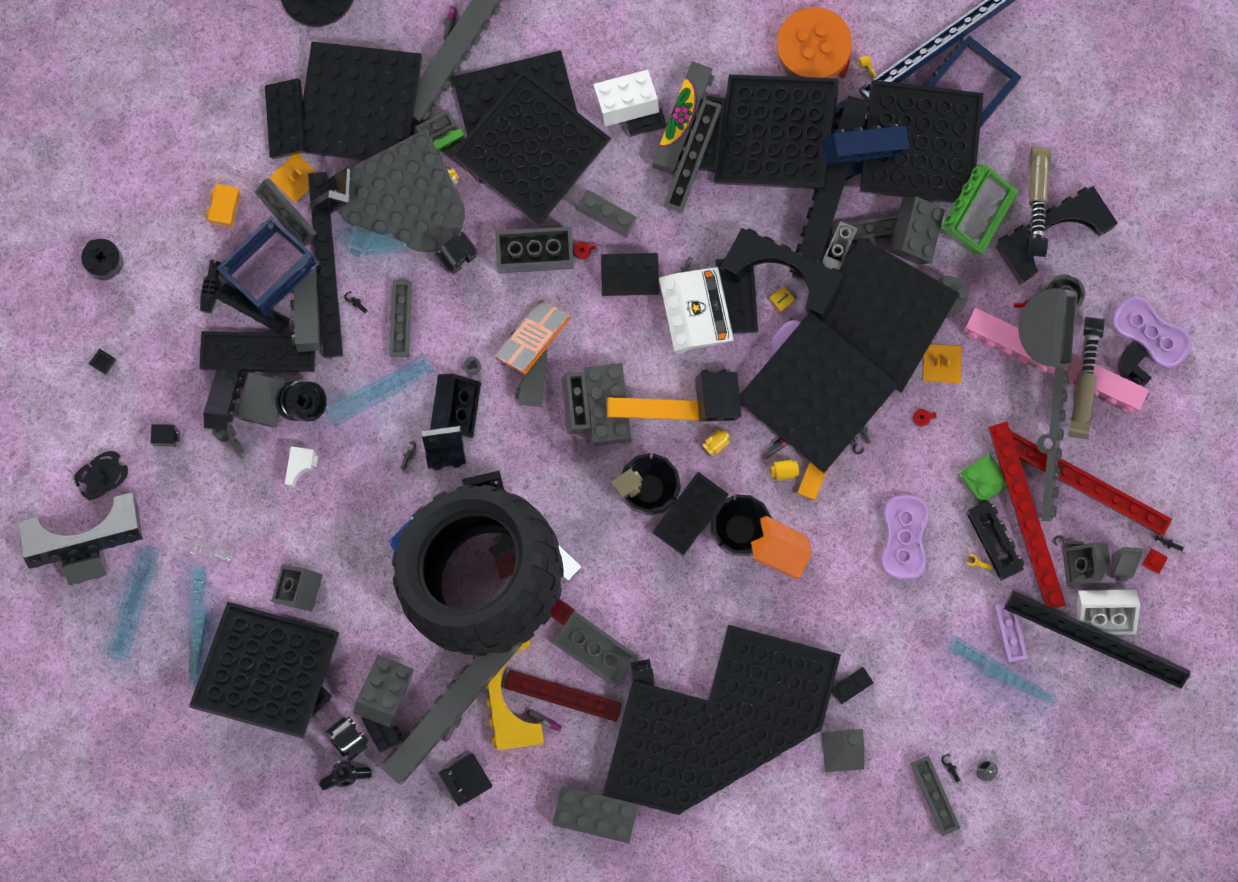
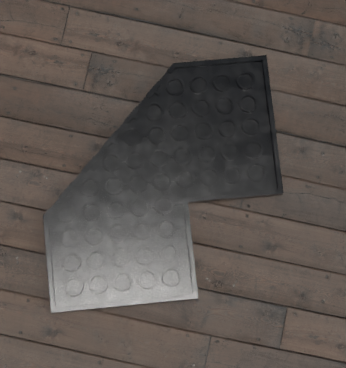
(686, 748)

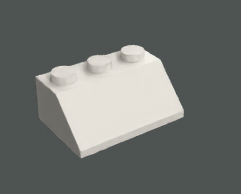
(1109, 610)

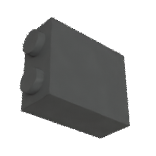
(259, 401)

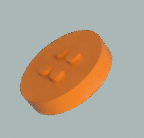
(814, 43)

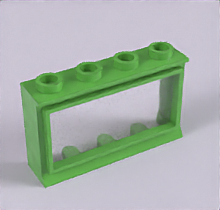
(979, 209)

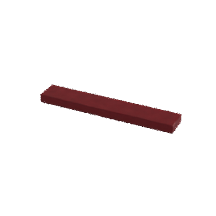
(563, 696)

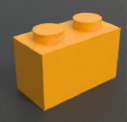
(223, 205)

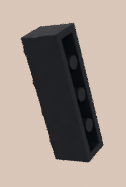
(223, 398)

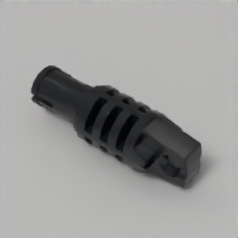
(209, 288)

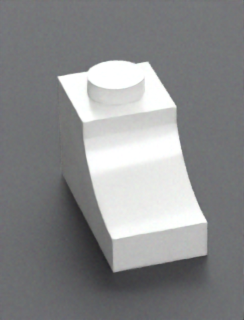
(299, 462)

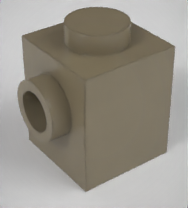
(627, 484)

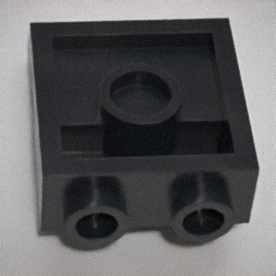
(444, 448)

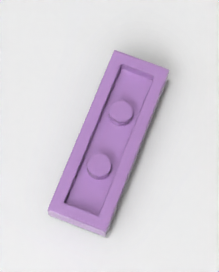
(1011, 634)

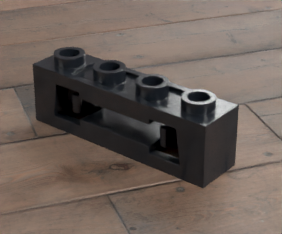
(999, 530)

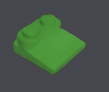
(983, 479)

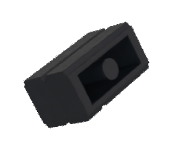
(382, 735)

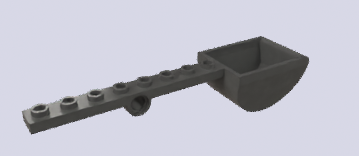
(1047, 337)

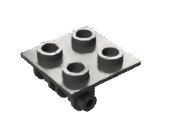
(224, 435)

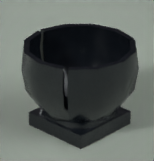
(659, 484)
(738, 524)

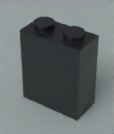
(718, 396)

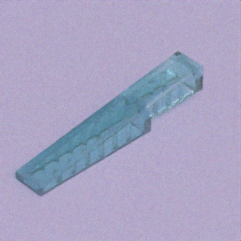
(379, 391)
(133, 603)
(197, 619)
(996, 670)

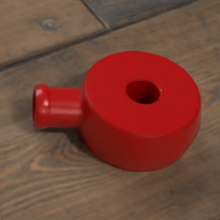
(587, 250)
(927, 417)

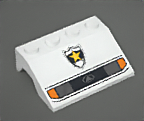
(696, 309)

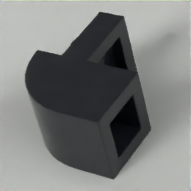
(1129, 362)
(642, 671)

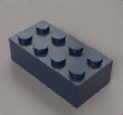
(865, 144)

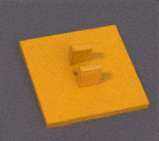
(293, 177)
(942, 363)

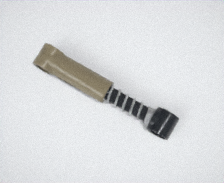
(1038, 199)
(1086, 380)

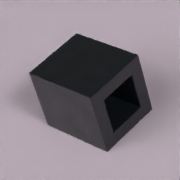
(164, 435)

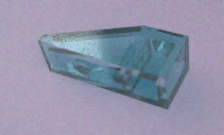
(370, 243)

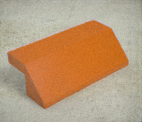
(782, 548)

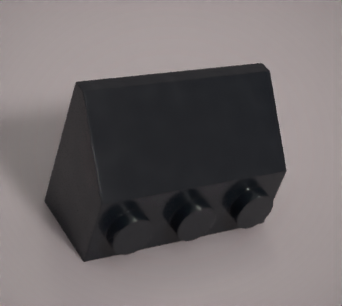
(629, 274)
(455, 403)

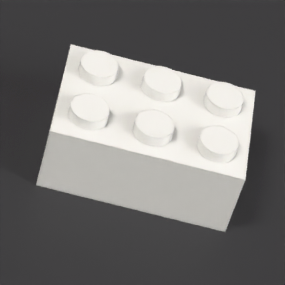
(626, 98)

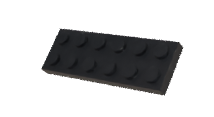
(253, 352)

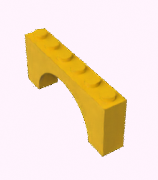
(510, 730)

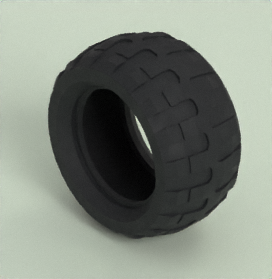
(435, 536)

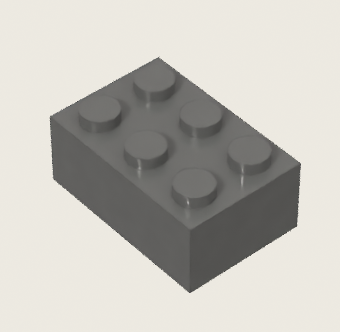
(916, 230)
(383, 691)

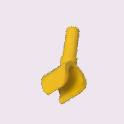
(866, 61)
(978, 563)

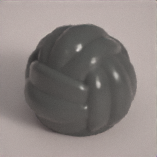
(987, 770)

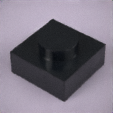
(102, 361)

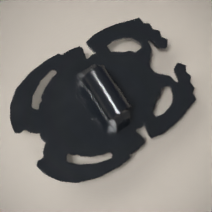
(102, 475)

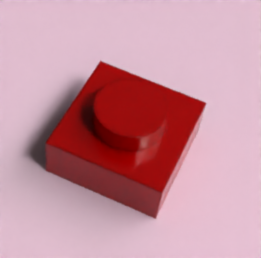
(1154, 561)

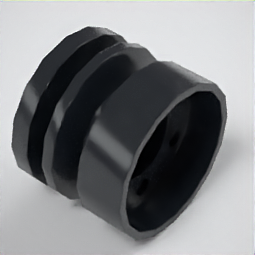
(301, 401)

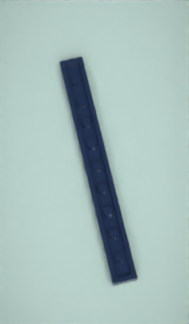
(939, 43)

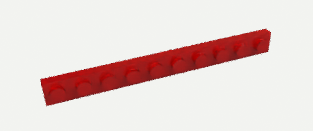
(1095, 488)
(1026, 515)

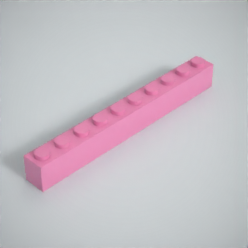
(1006, 337)

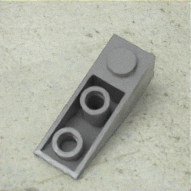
(839, 246)

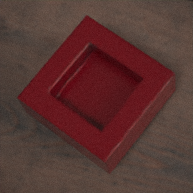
(561, 612)

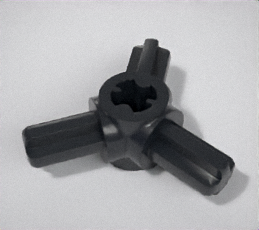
(344, 775)

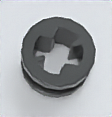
(473, 371)

